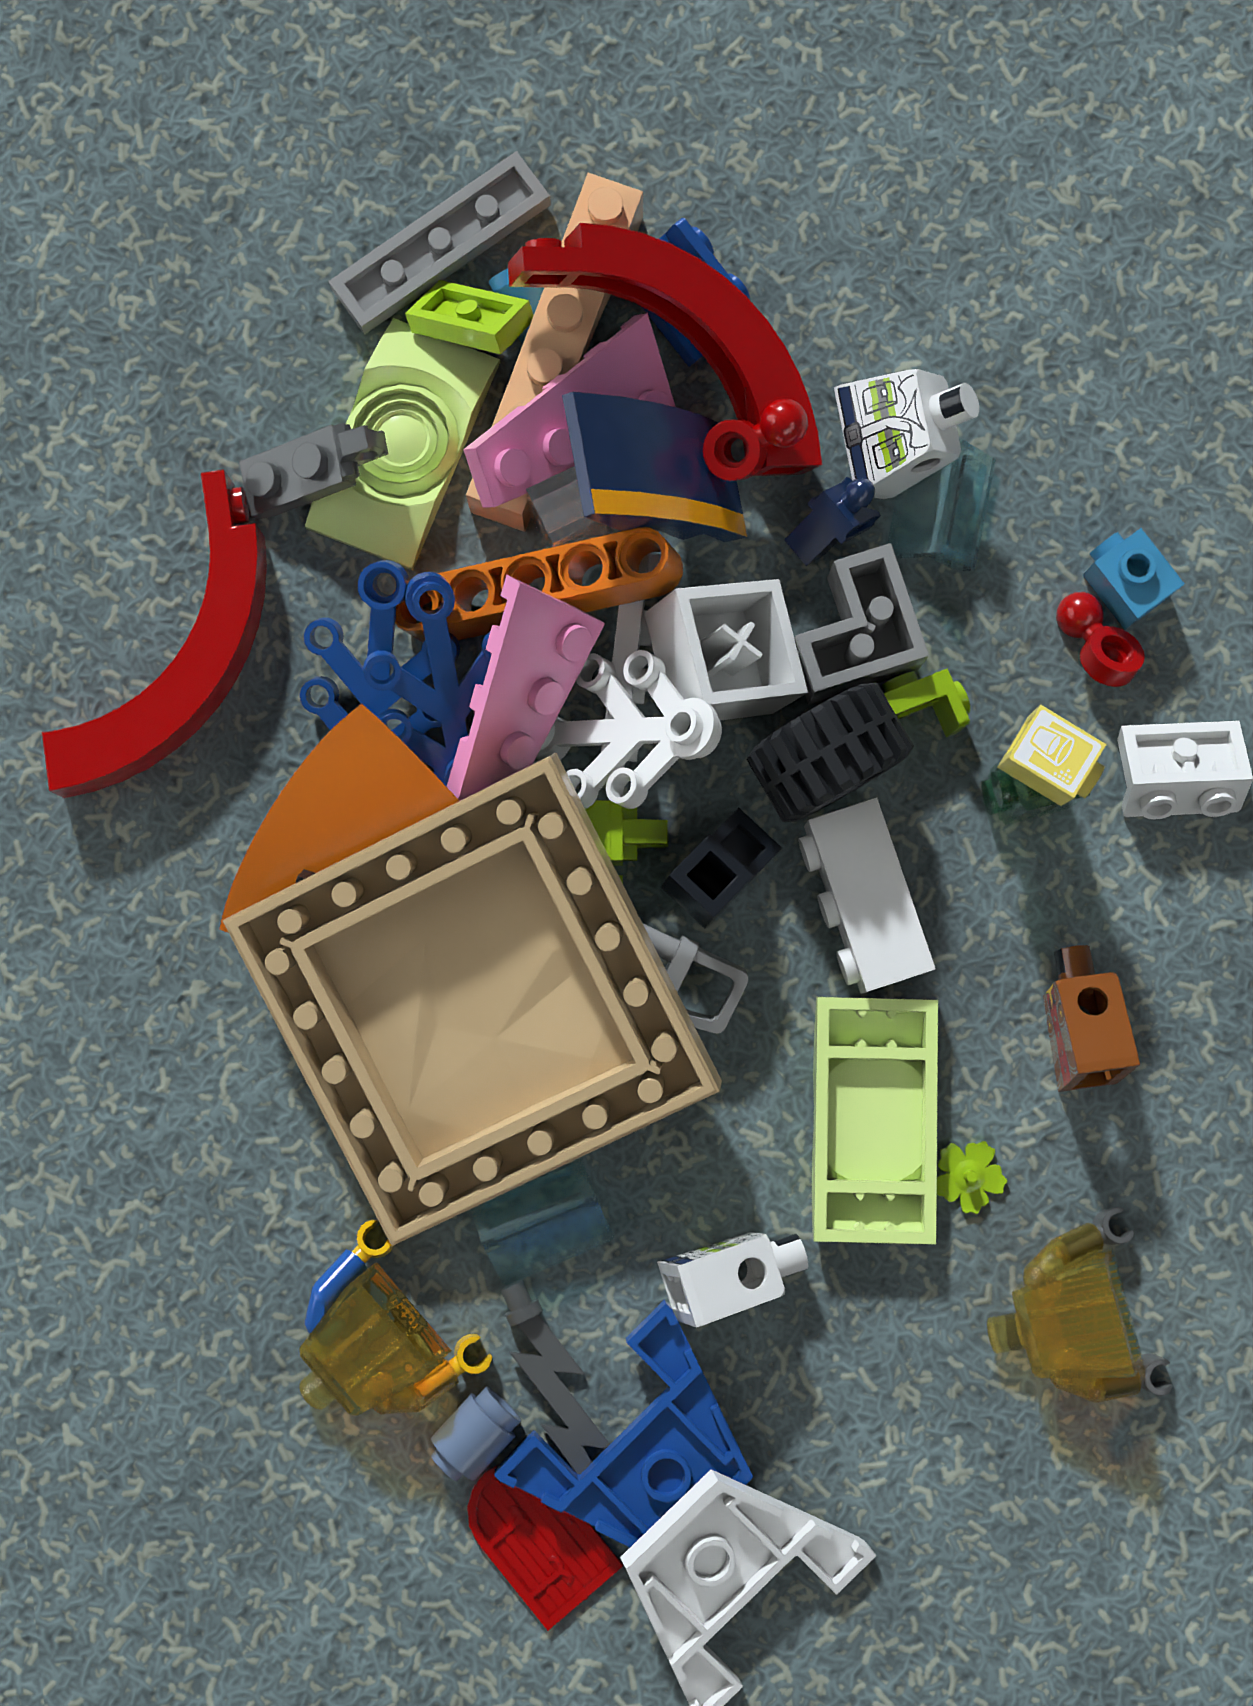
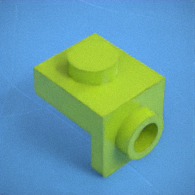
(948, 698)

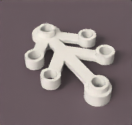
(631, 730)

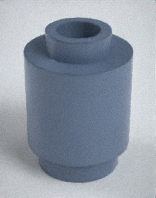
(474, 1435)

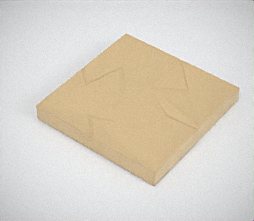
(474, 1001)

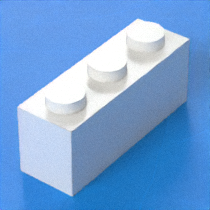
(866, 897)

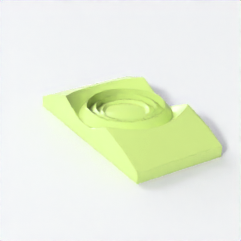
(426, 403)
(875, 1120)

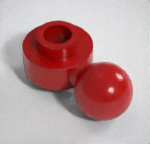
(781, 424)
(1110, 653)

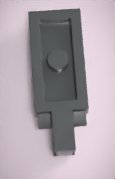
(308, 468)

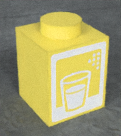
(1054, 757)

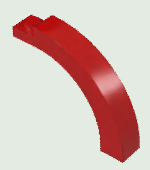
(697, 303)
(197, 679)

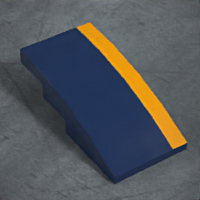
(647, 468)

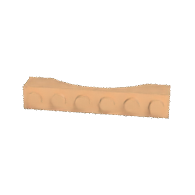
(561, 326)

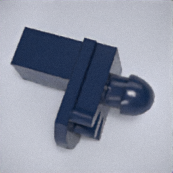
(836, 516)

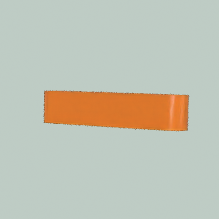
(563, 574)

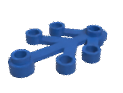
(380, 639)
(448, 700)

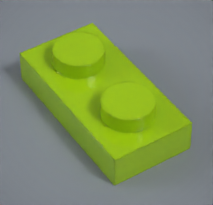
(470, 316)

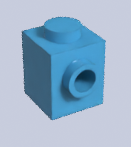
(1131, 576)

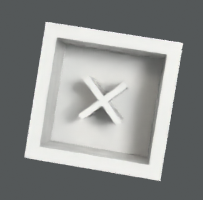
(729, 647)

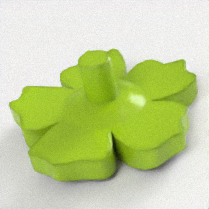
(969, 1175)

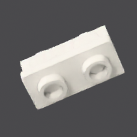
(1184, 769)

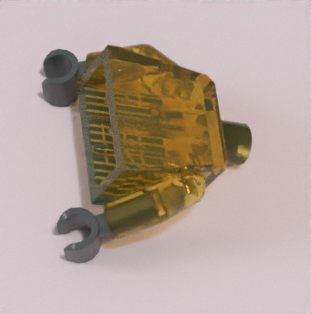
(1078, 1318)

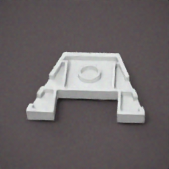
(714, 1558)

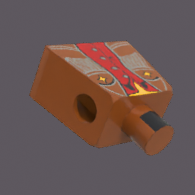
(1087, 1047)

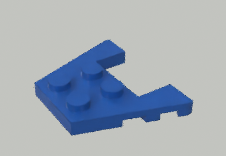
(652, 1459)

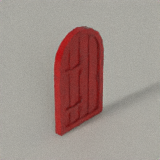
(540, 1551)

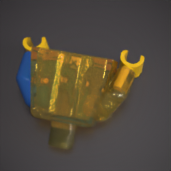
(372, 1343)

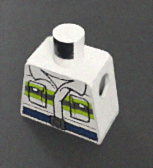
(902, 427)
(706, 1282)

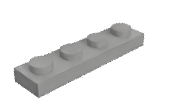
(440, 242)

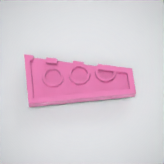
(535, 437)
(526, 684)

